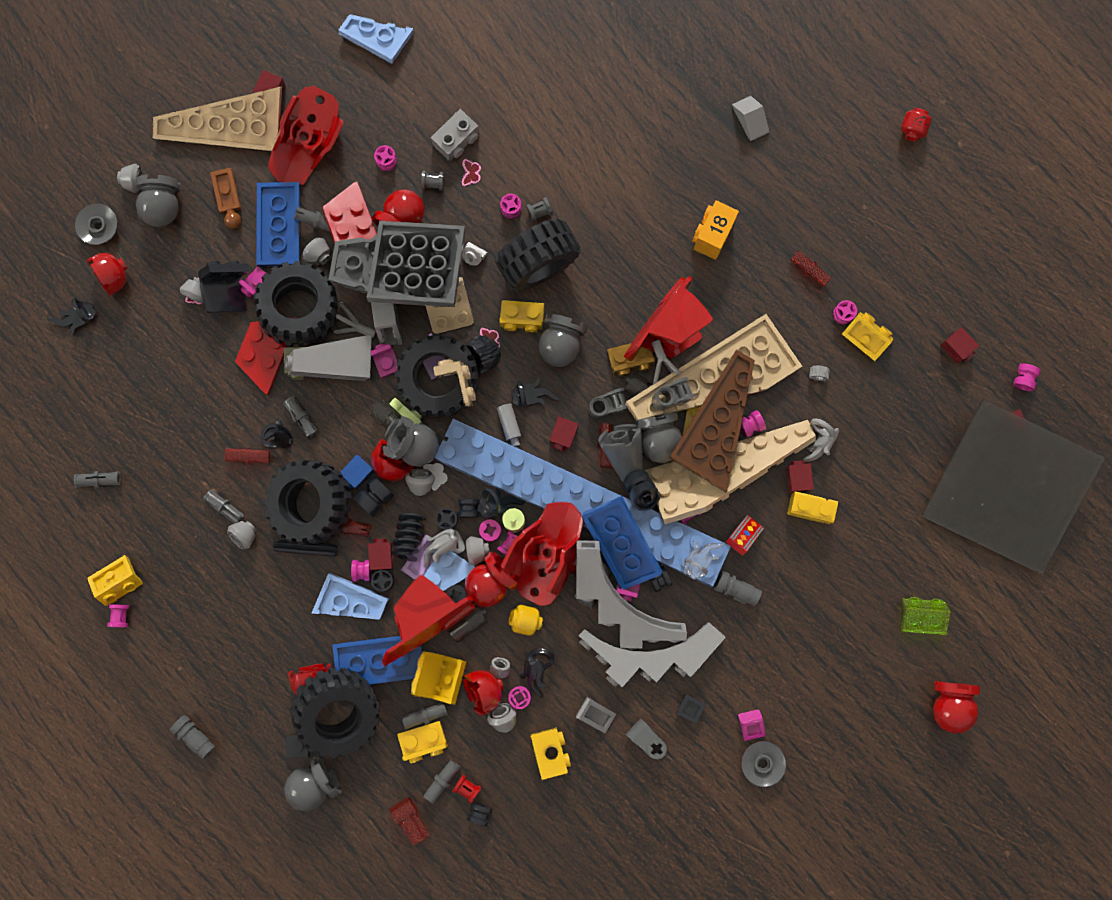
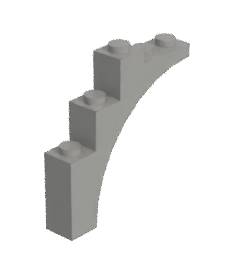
(613, 609)
(686, 656)

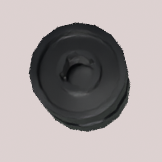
(641, 490)
(373, 496)

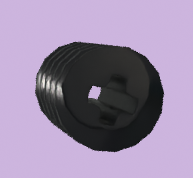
(407, 535)

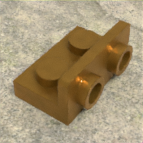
(623, 367)

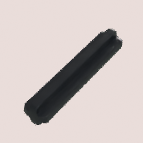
(312, 549)

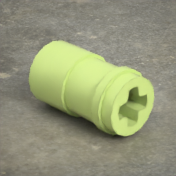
(513, 520)

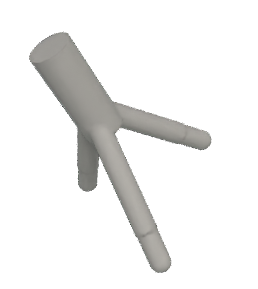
(356, 326)
(662, 357)

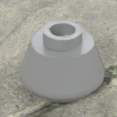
(128, 177)
(317, 252)
(192, 290)
(420, 481)
(242, 534)
(476, 550)
(503, 718)

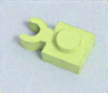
(403, 411)

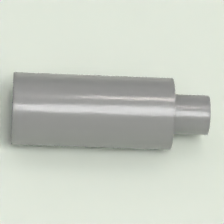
(509, 424)

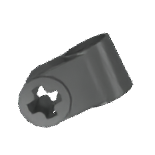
(676, 394)
(612, 402)
(644, 737)

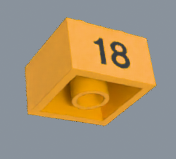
(716, 228)

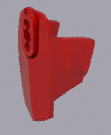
(301, 143)
(673, 323)
(547, 545)
(423, 614)

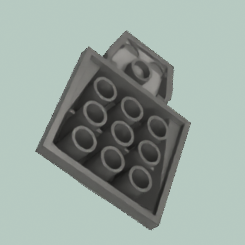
(402, 263)

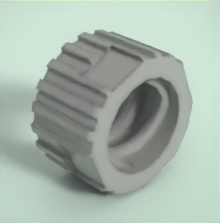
(819, 373)
(500, 667)

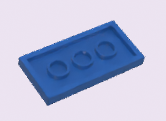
(276, 229)
(622, 543)
(367, 656)

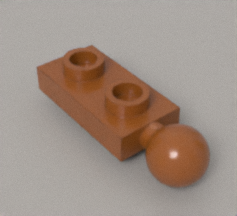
(227, 196)

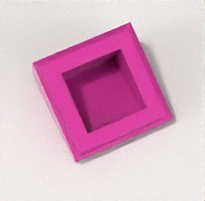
(752, 725)

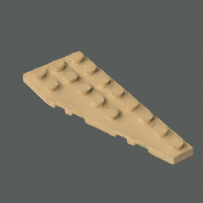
(757, 340)
(688, 494)

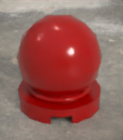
(401, 207)
(489, 582)
(955, 706)

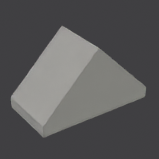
(751, 117)
(595, 715)

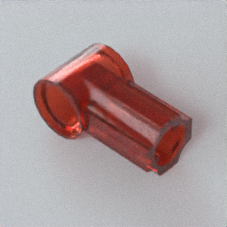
(407, 816)

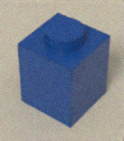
(357, 472)

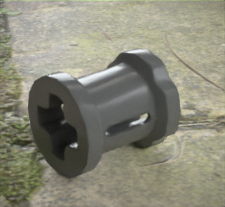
(431, 180)
(539, 210)

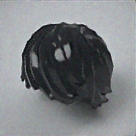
(485, 352)

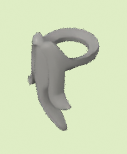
(824, 441)
(443, 543)

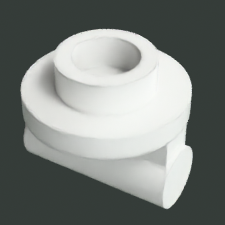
(472, 254)

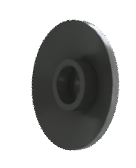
(90, 217)
(774, 767)

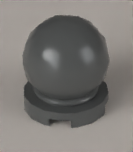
(157, 203)
(560, 342)
(659, 436)
(411, 442)
(309, 786)

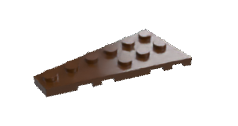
(714, 432)

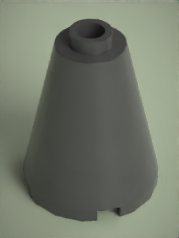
(623, 449)

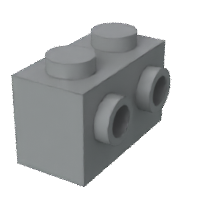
(455, 135)

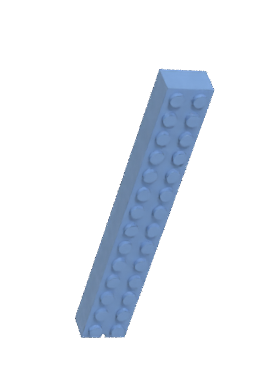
(545, 483)

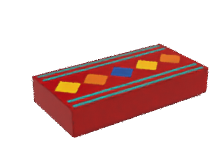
(745, 535)

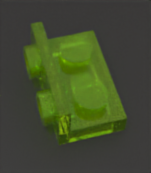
(925, 616)

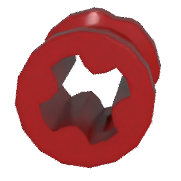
(464, 792)

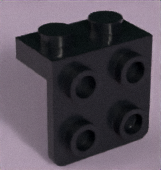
(221, 286)

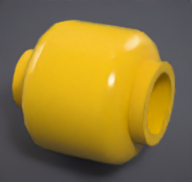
(525, 620)

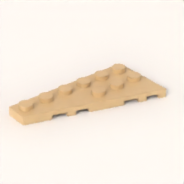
(236, 122)

